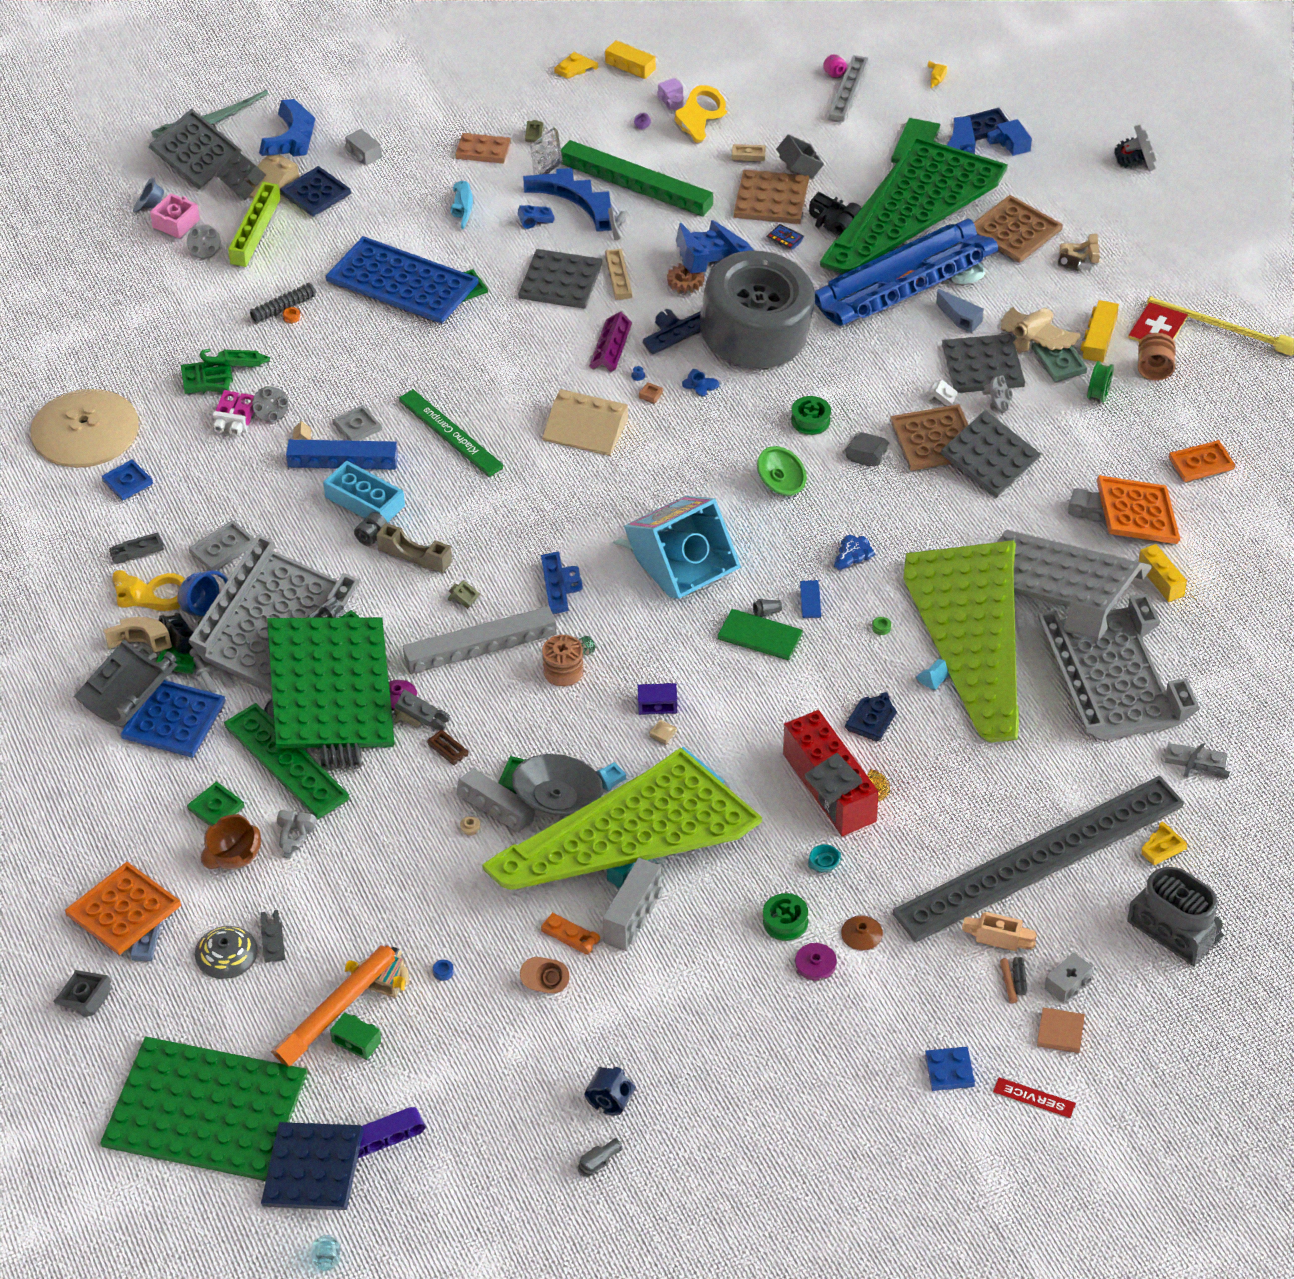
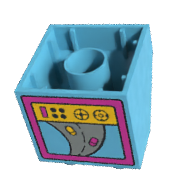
(683, 545)

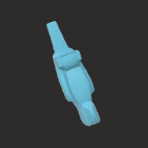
(463, 202)

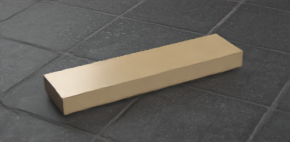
(618, 274)

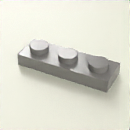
(1180, 755)

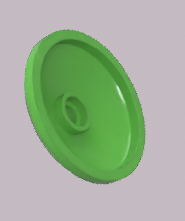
(781, 471)

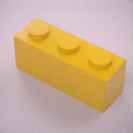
(630, 59)
(1163, 573)

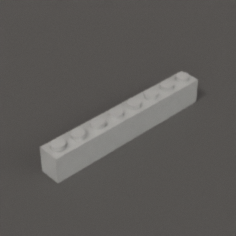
(479, 640)

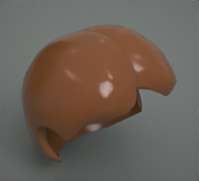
(230, 843)

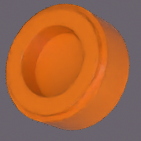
(291, 315)

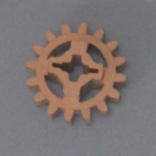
(683, 280)

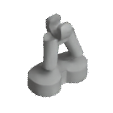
(289, 820)

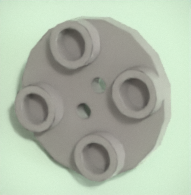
(195, 241)
(999, 393)
(263, 399)

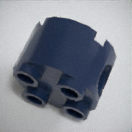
(609, 1090)

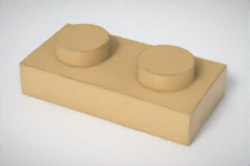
(748, 152)

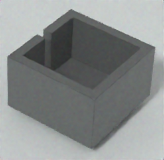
(799, 156)
(235, 172)

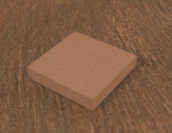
(1060, 1030)

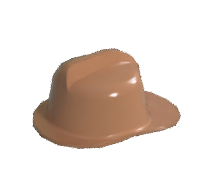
(544, 975)

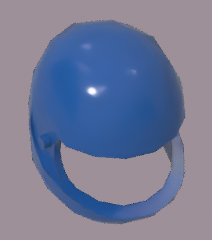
(199, 592)

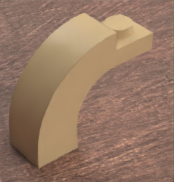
(139, 630)

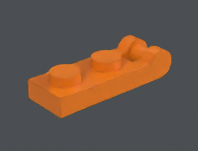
(570, 933)

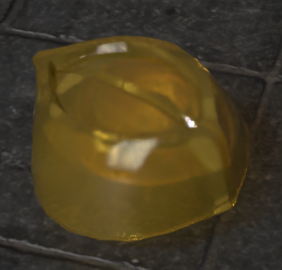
(880, 783)

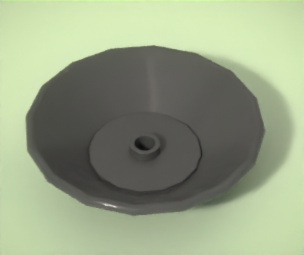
(556, 783)

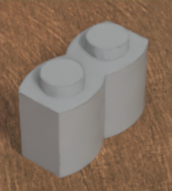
(1086, 504)

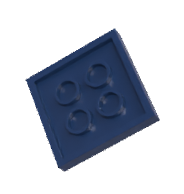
(315, 191)

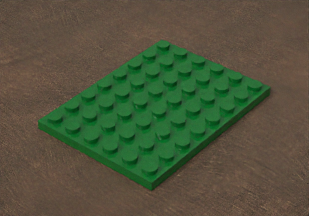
(329, 682)
(203, 1108)

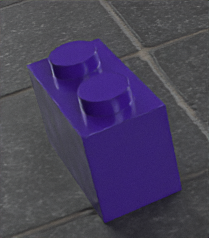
(657, 698)

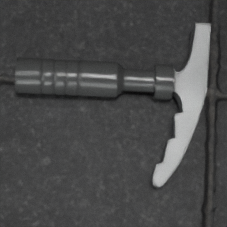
(1208, 769)

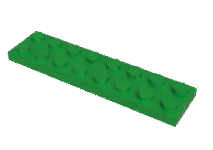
(290, 766)

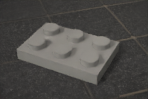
(222, 546)

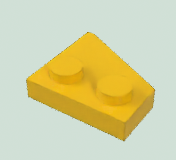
(574, 65)
(1163, 845)

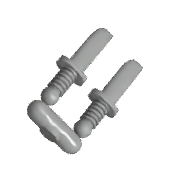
(204, 672)

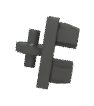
(330, 609)

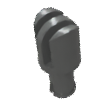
(598, 1157)

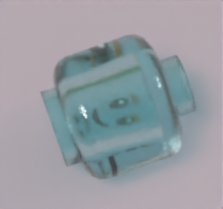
(325, 1252)

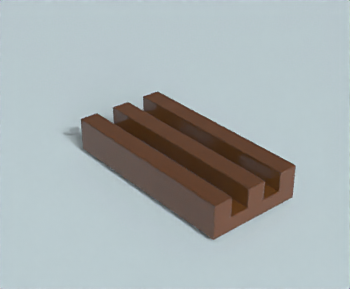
(445, 749)

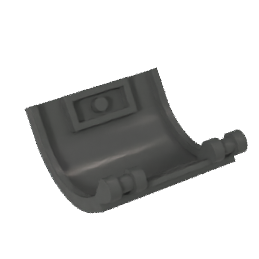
(123, 683)

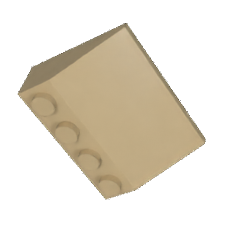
(586, 422)

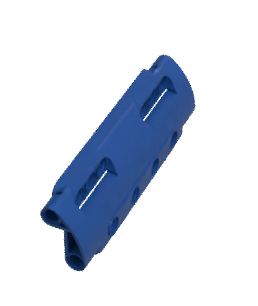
(898, 262)

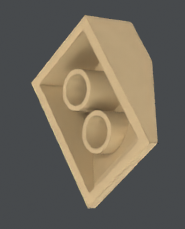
(277, 170)

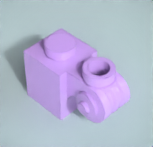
(671, 93)

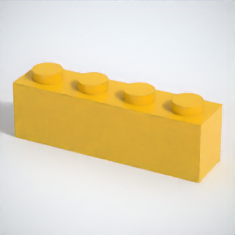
(1100, 331)

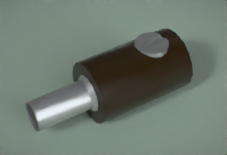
(1072, 262)

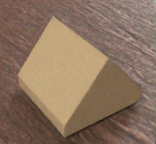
(302, 432)

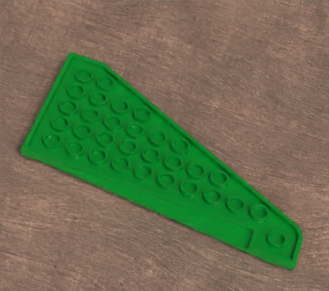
(916, 194)

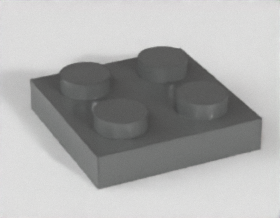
(833, 778)

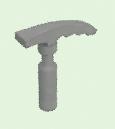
(615, 224)

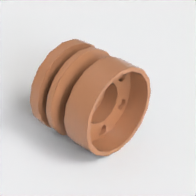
(1156, 356)
(562, 660)

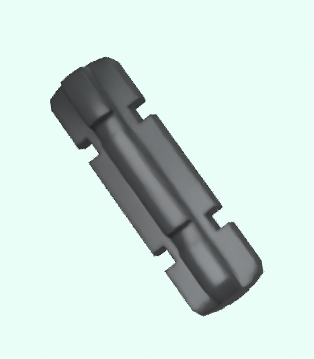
(1019, 976)

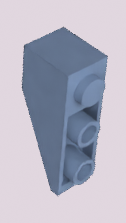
(961, 312)

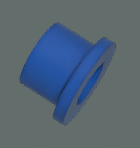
(638, 373)

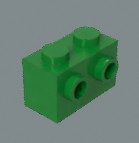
(355, 1035)

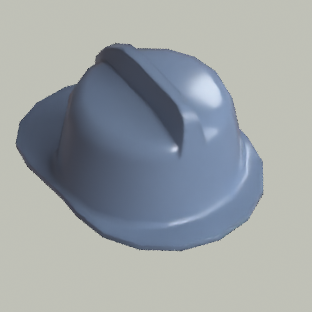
(150, 197)

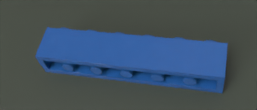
(335, 452)

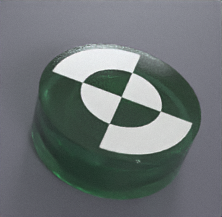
(587, 645)

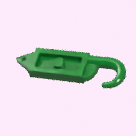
(236, 358)

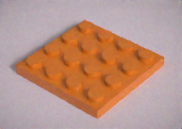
(1138, 509)
(123, 908)

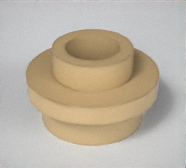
(470, 829)

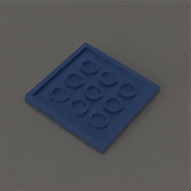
(312, 1166)

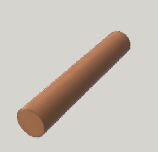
(1008, 980)

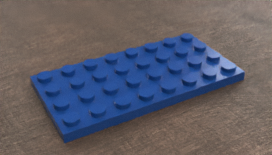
(402, 279)

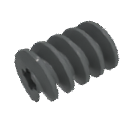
(341, 755)

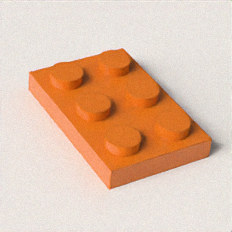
(1201, 461)

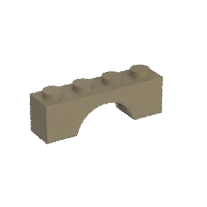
(396, 543)

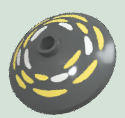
(228, 959)

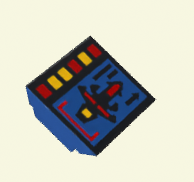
(786, 236)

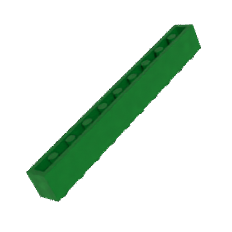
(637, 178)

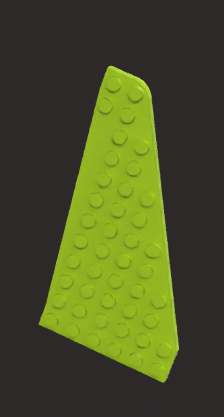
(971, 618)
(651, 816)

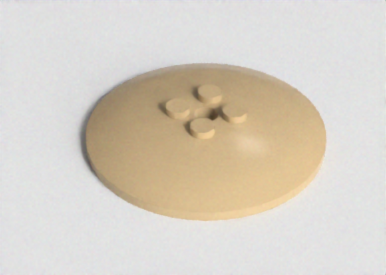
(69, 443)

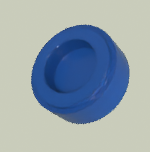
(443, 970)

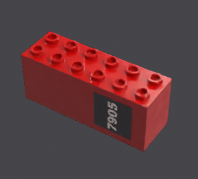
(809, 743)

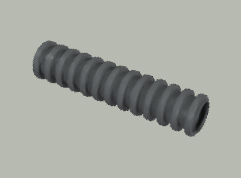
(282, 302)

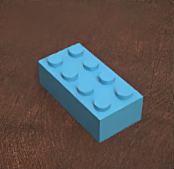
(363, 492)

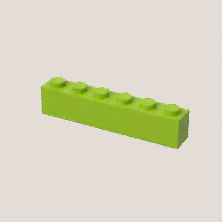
(254, 224)

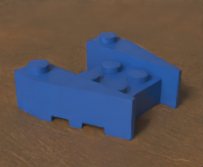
(708, 246)

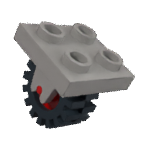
(1135, 150)

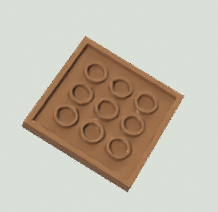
(771, 196)
(1017, 227)
(927, 433)

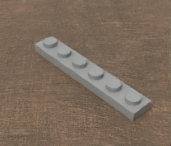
(848, 88)

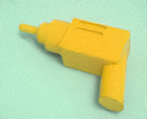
(938, 73)

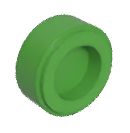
(881, 625)

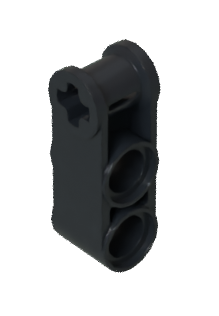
(178, 632)

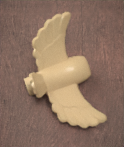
(1036, 328)

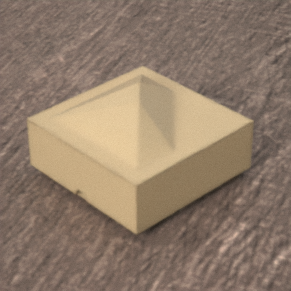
(662, 732)

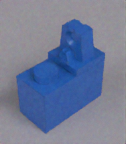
(1012, 137)

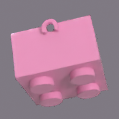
(174, 215)

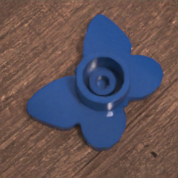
(700, 383)

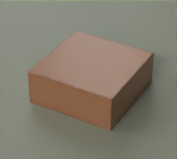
(650, 392)

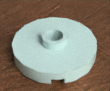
(970, 275)

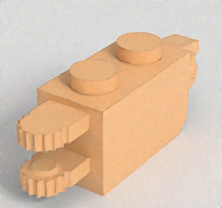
(1000, 931)

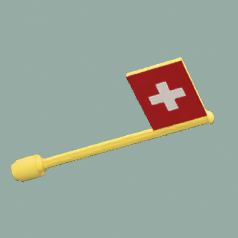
(1169, 319)

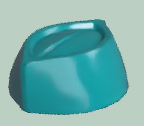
(824, 858)

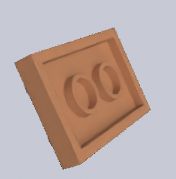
(483, 148)

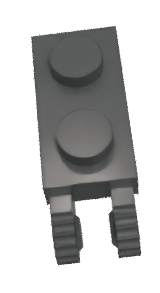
(136, 548)
(422, 711)
(272, 938)

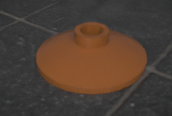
(858, 938)

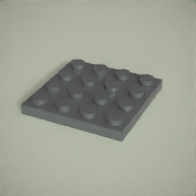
(194, 148)
(560, 278)
(977, 360)
(990, 453)

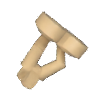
(1092, 251)

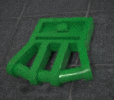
(198, 377)

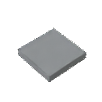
(357, 424)

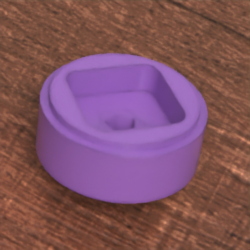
(642, 121)

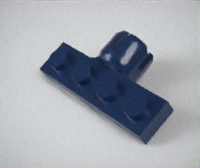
(671, 330)

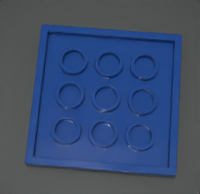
(174, 718)

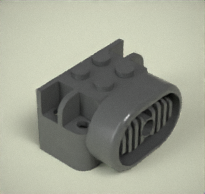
(1178, 913)

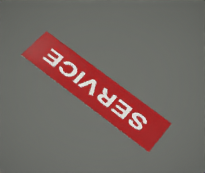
(1034, 1097)

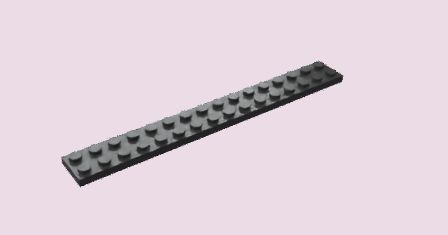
(1037, 858)

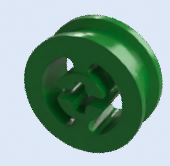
(1100, 381)
(811, 408)
(786, 907)

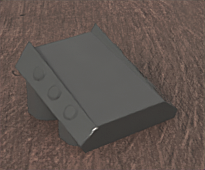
(866, 449)

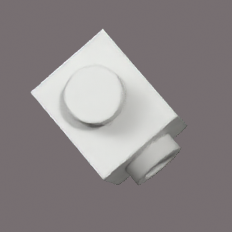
(943, 392)

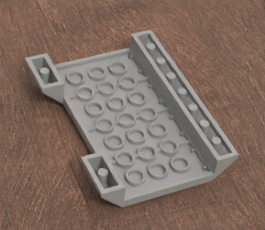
(1072, 578)
(261, 588)
(1115, 676)

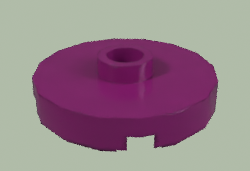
(813, 969)

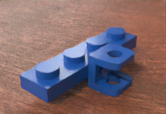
(559, 582)

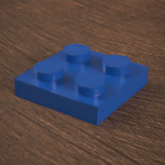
(127, 479)
(949, 1068)

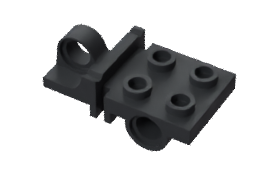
(832, 213)

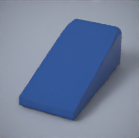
(810, 599)

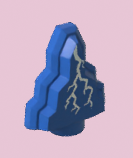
(853, 551)

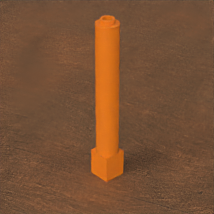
(298, 1041)

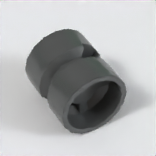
(367, 530)

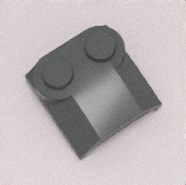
(84, 992)

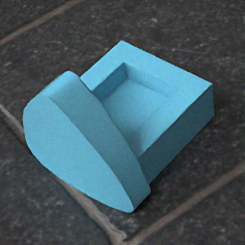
(934, 675)
(611, 776)

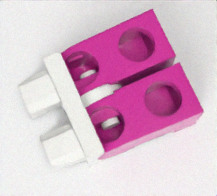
(233, 414)

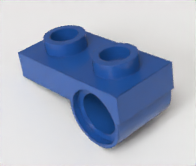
(530, 215)

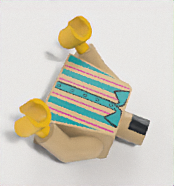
(392, 979)

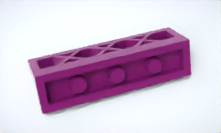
(611, 342)

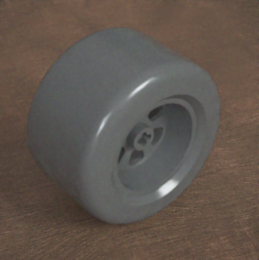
(757, 309)

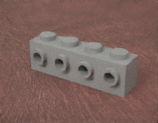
(495, 800)

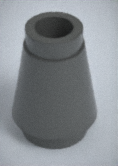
(765, 607)

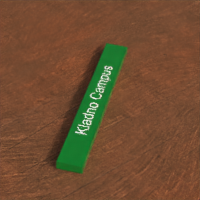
(451, 433)

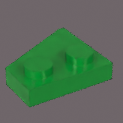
(184, 661)

